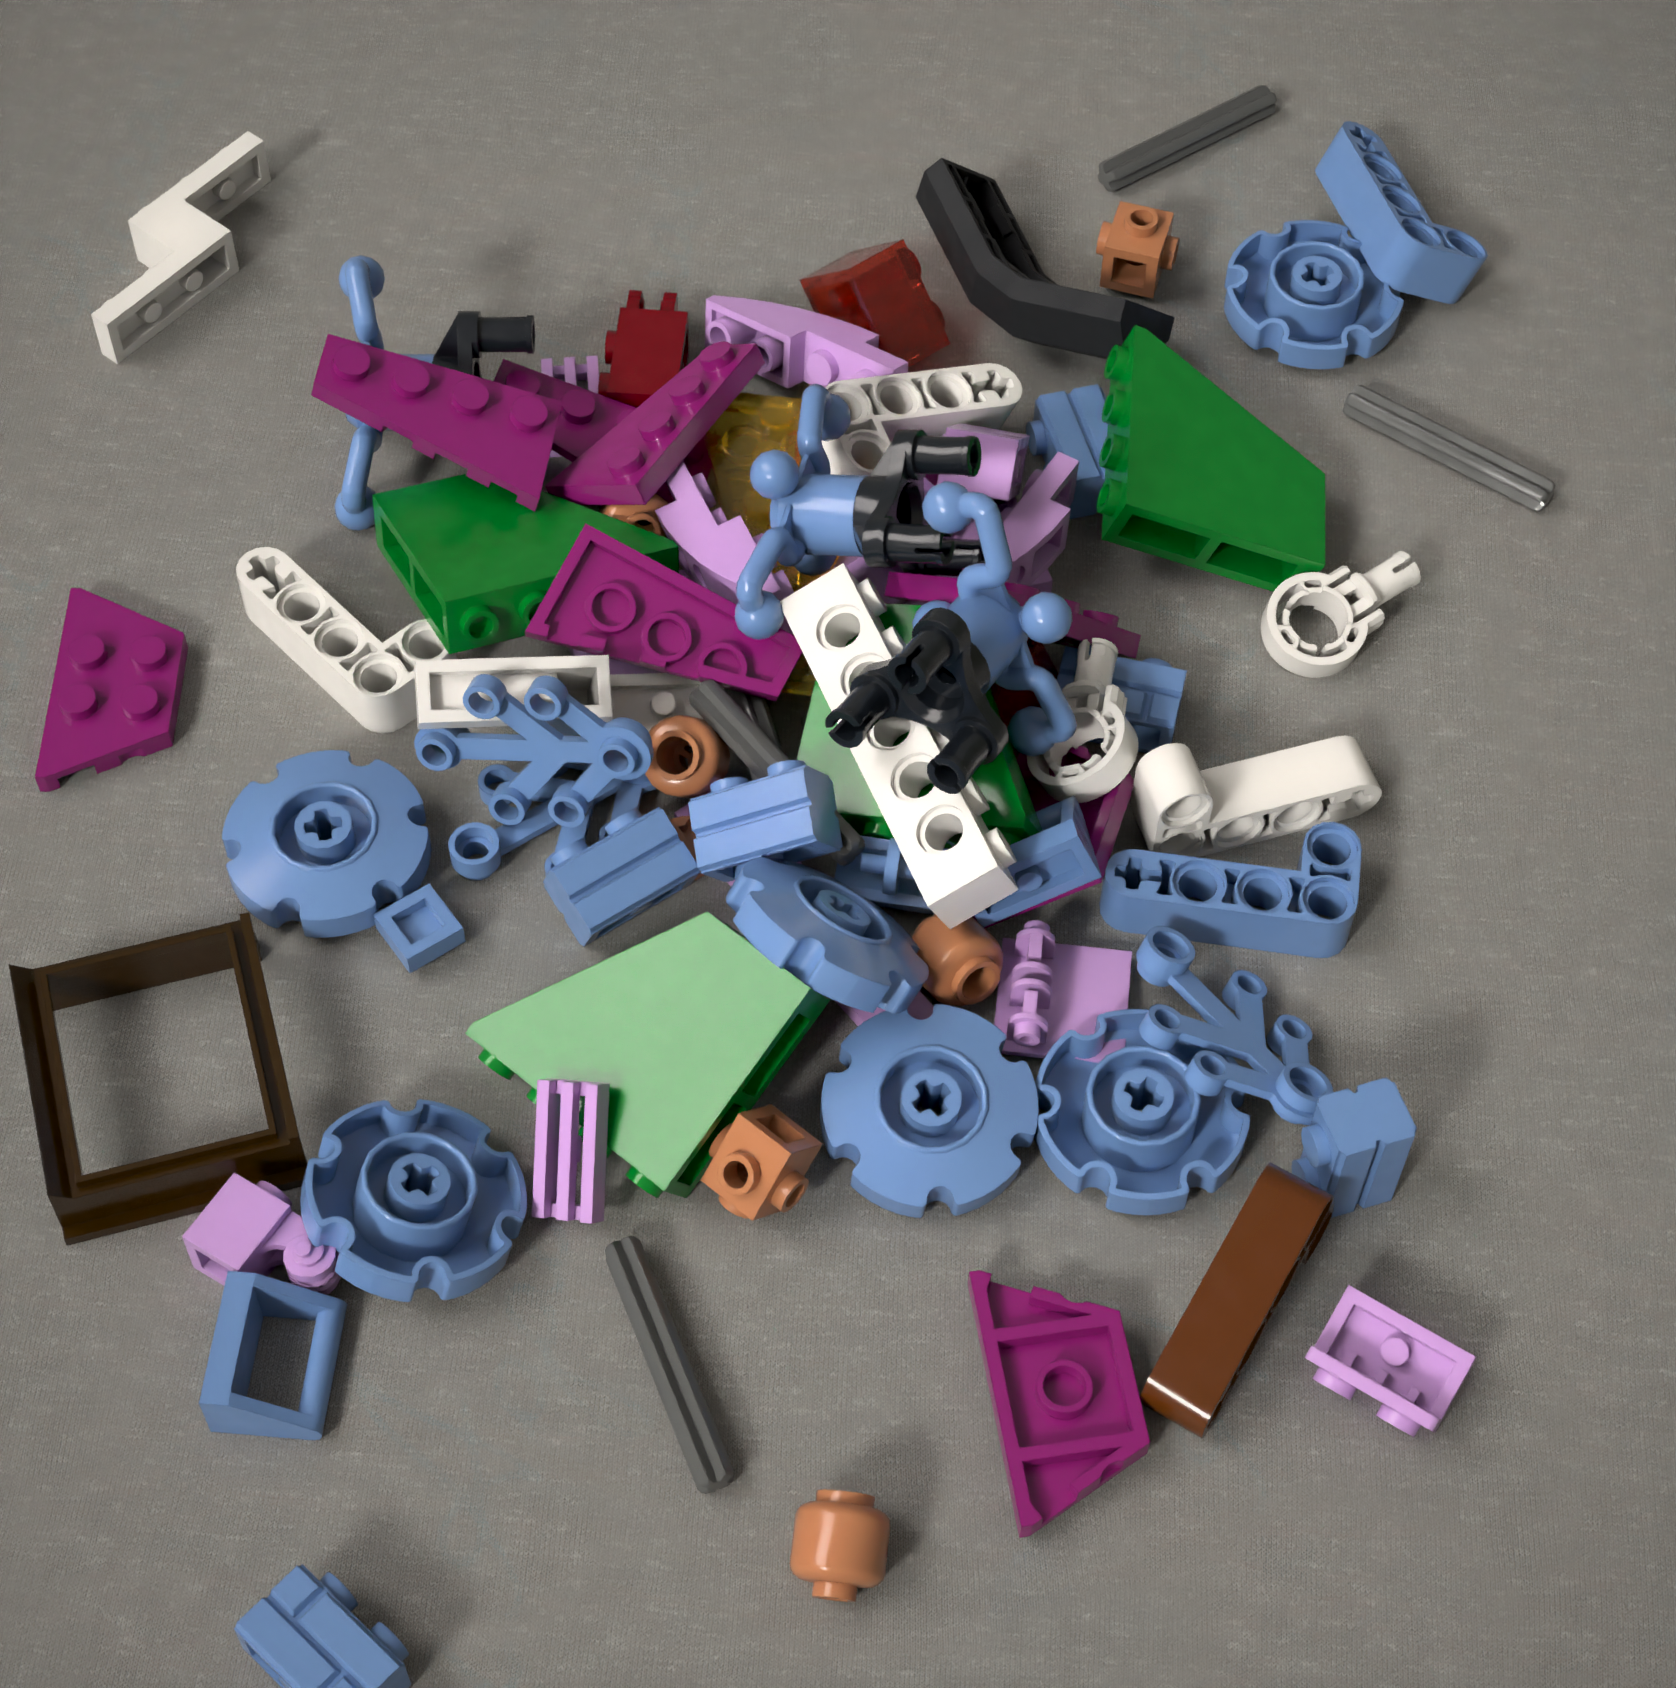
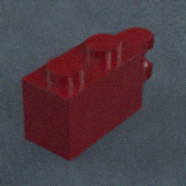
(644, 349)

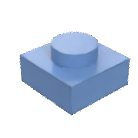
(419, 928)

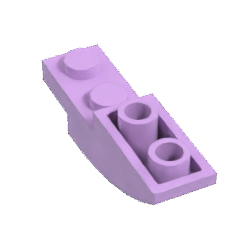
(798, 342)
(1039, 521)
(709, 544)

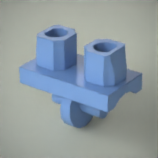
(883, 877)

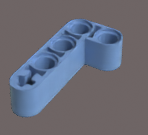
(1391, 222)
(1153, 890)

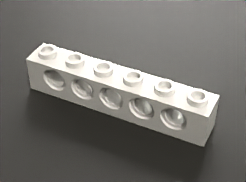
(952, 881)

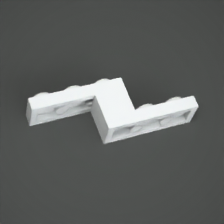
(182, 247)
(587, 678)

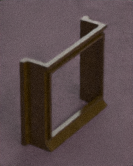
(174, 1182)

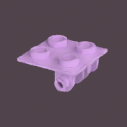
(1057, 989)

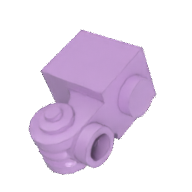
(254, 1232)

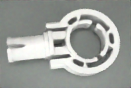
(1347, 603)
(1099, 714)

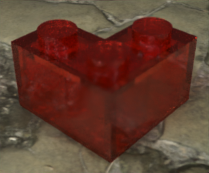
(883, 294)

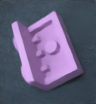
(1389, 1360)

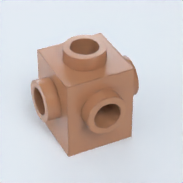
(1136, 249)
(760, 1163)

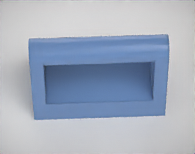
(1048, 861)
(233, 1350)

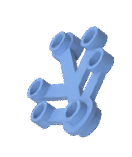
(542, 746)
(493, 843)
(1288, 1085)

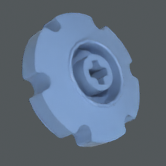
(1309, 296)
(326, 843)
(827, 935)
(1104, 1141)
(923, 1157)
(413, 1200)

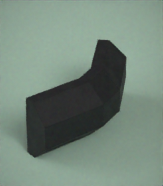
(1005, 277)

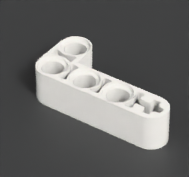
(919, 401)
(338, 652)
(1248, 799)

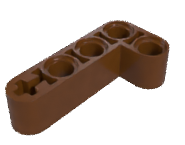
(1237, 1298)

